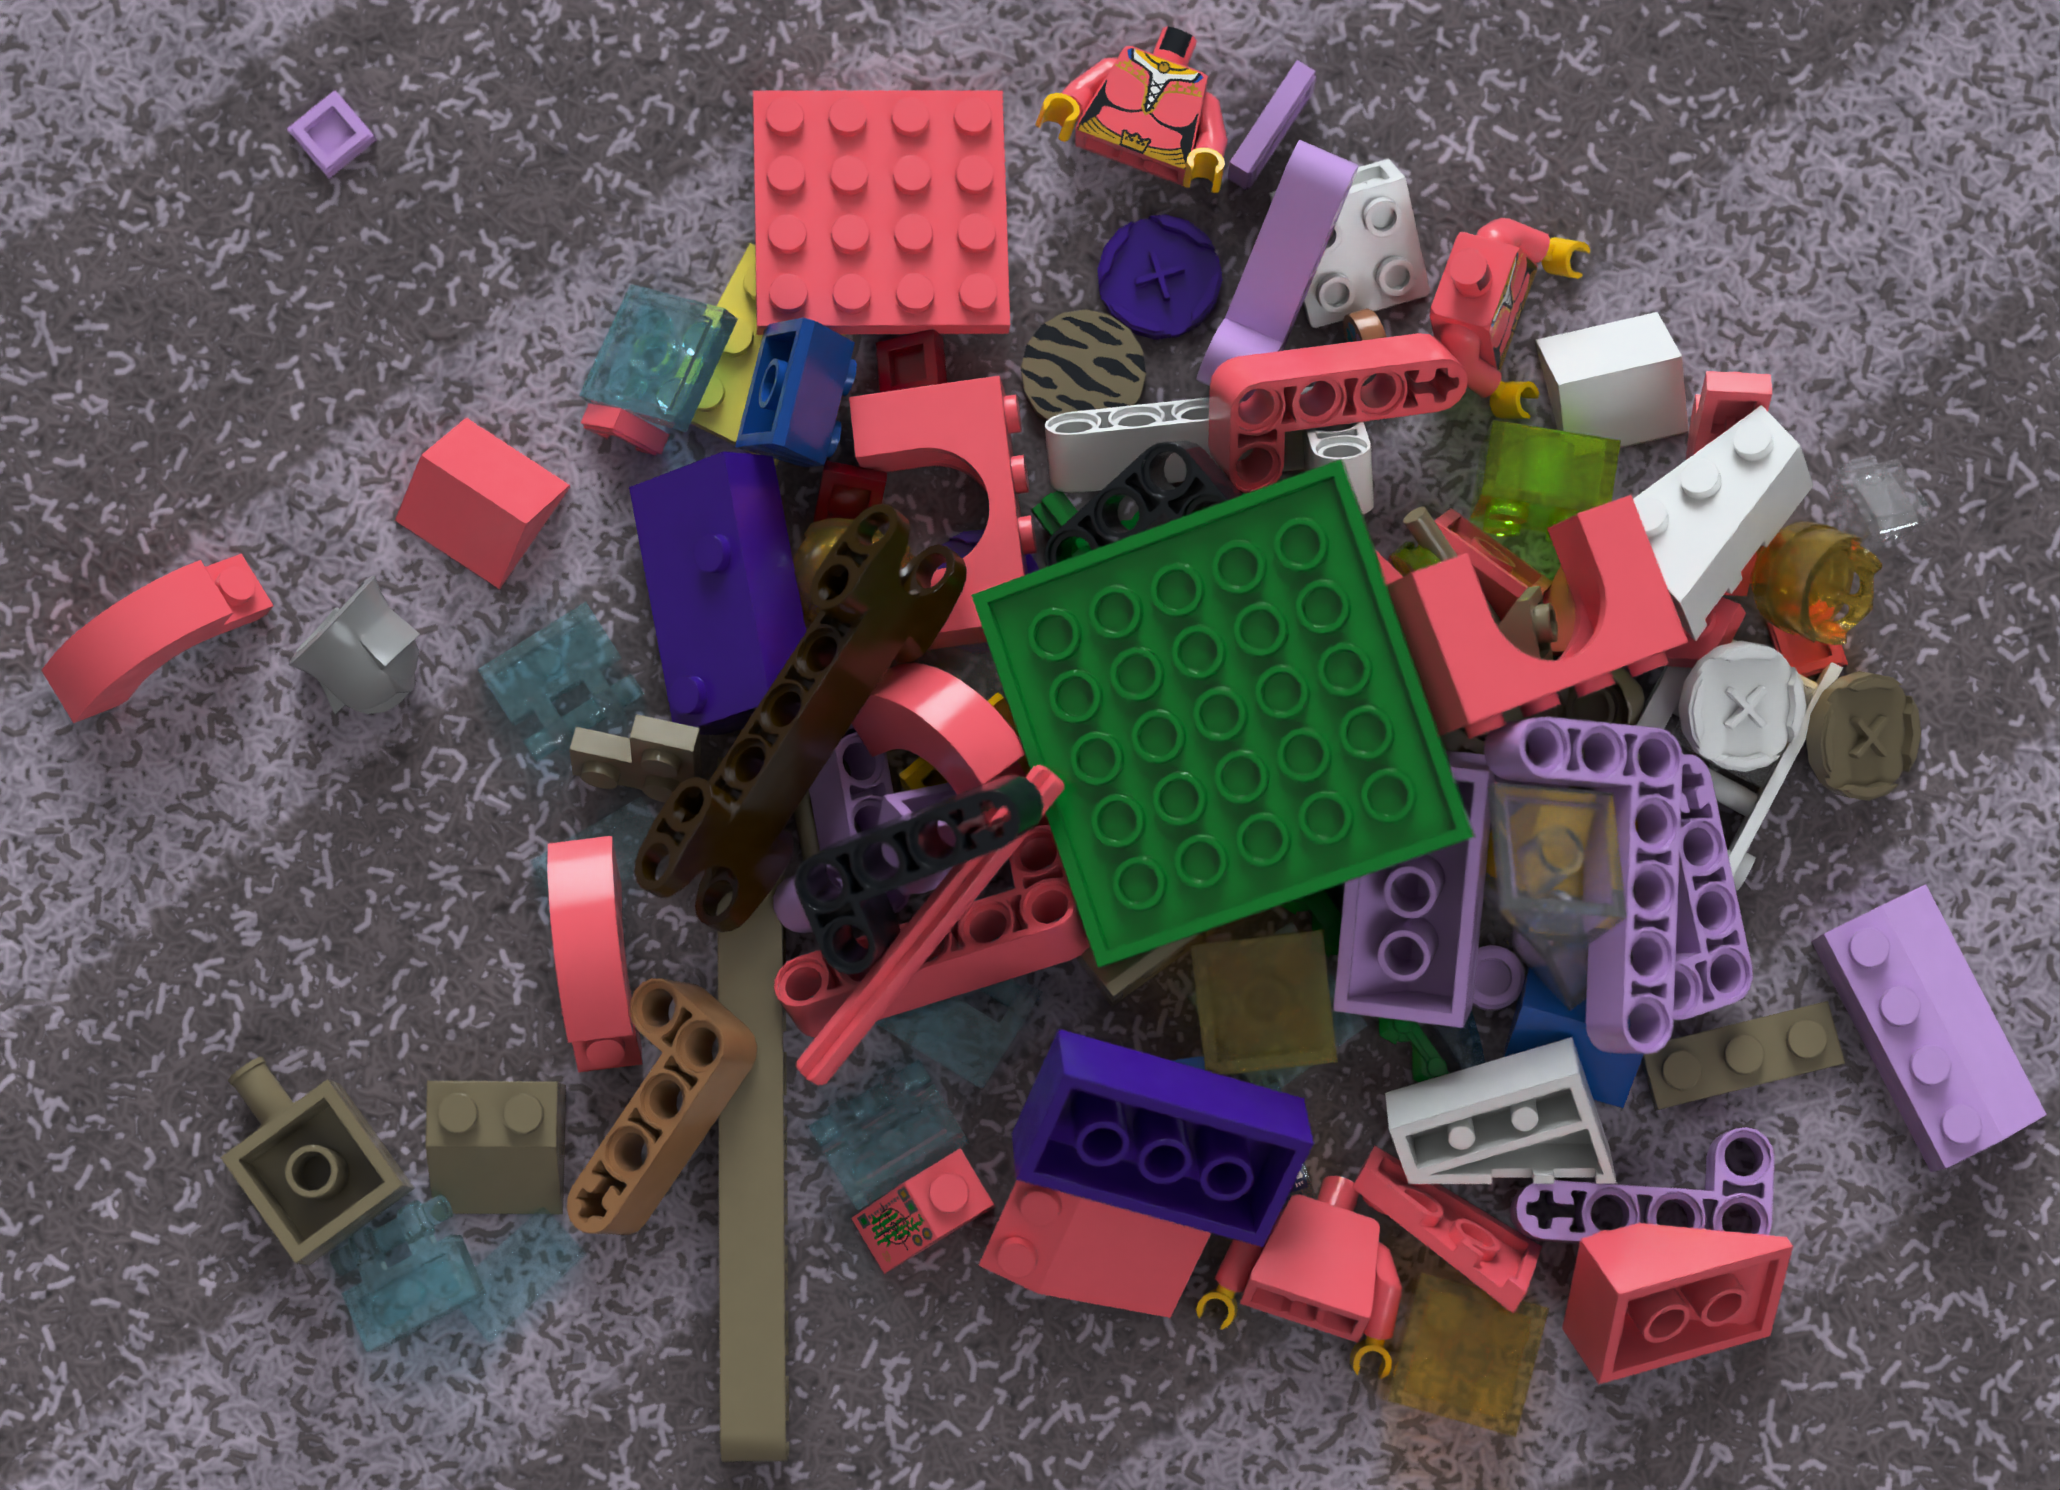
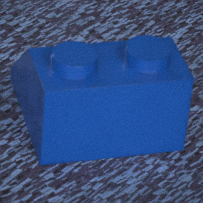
(797, 393)

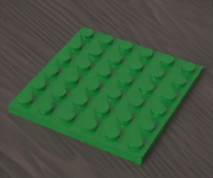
(1223, 714)

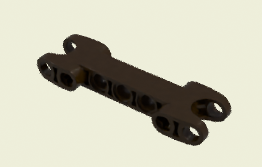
(739, 816)

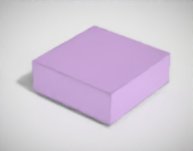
(331, 134)

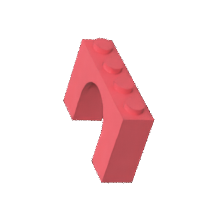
(969, 430)
(1619, 622)

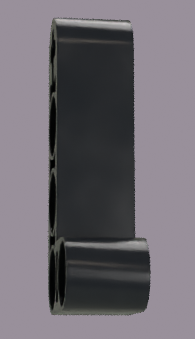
(920, 854)

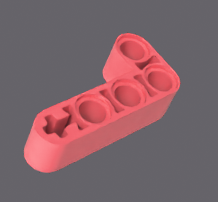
(1411, 379)

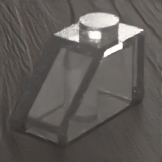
(1877, 502)

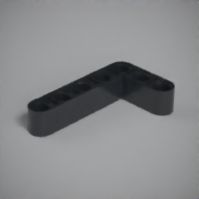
(1153, 494)

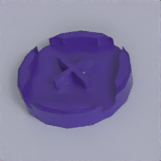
(1159, 276)

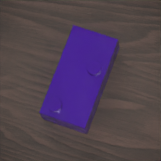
(718, 585)
(1161, 1138)

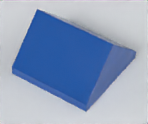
(1544, 1019)

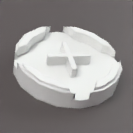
(1742, 706)

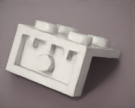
(1372, 251)

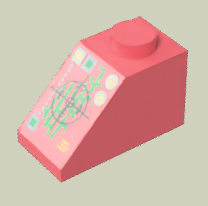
(923, 1211)

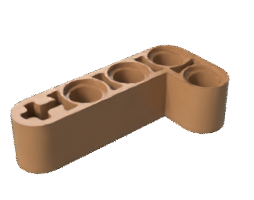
(616, 1188)

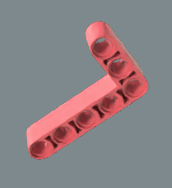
(966, 954)

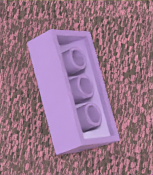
(1417, 925)
(1929, 1029)

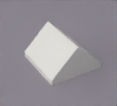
(1616, 381)

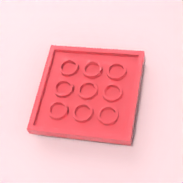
(881, 210)

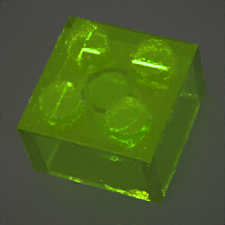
(1540, 477)

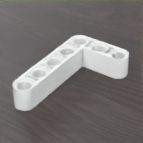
(1098, 444)

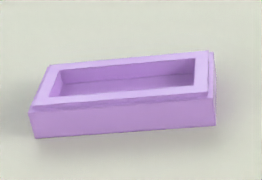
(1272, 125)

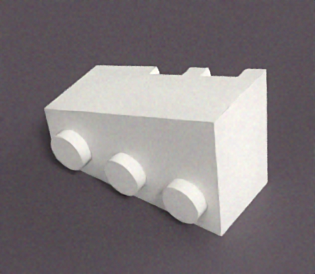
(1720, 510)
(1502, 1121)

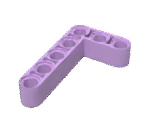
(1646, 857)

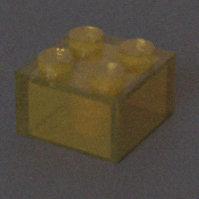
(1265, 1002)
(1465, 1355)

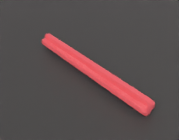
(912, 948)

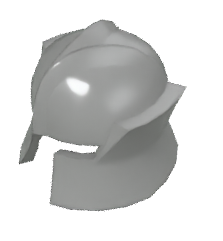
(362, 653)

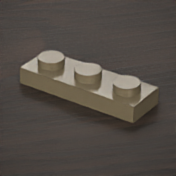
(1743, 1055)

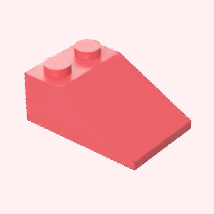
(1092, 1251)
(1670, 1295)

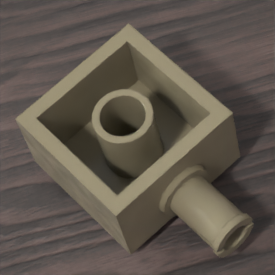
(311, 1164)

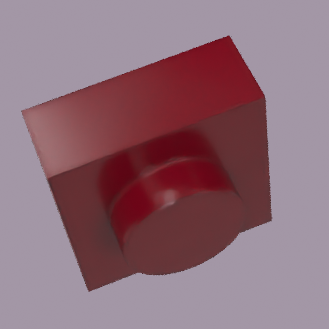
(911, 361)
(848, 491)

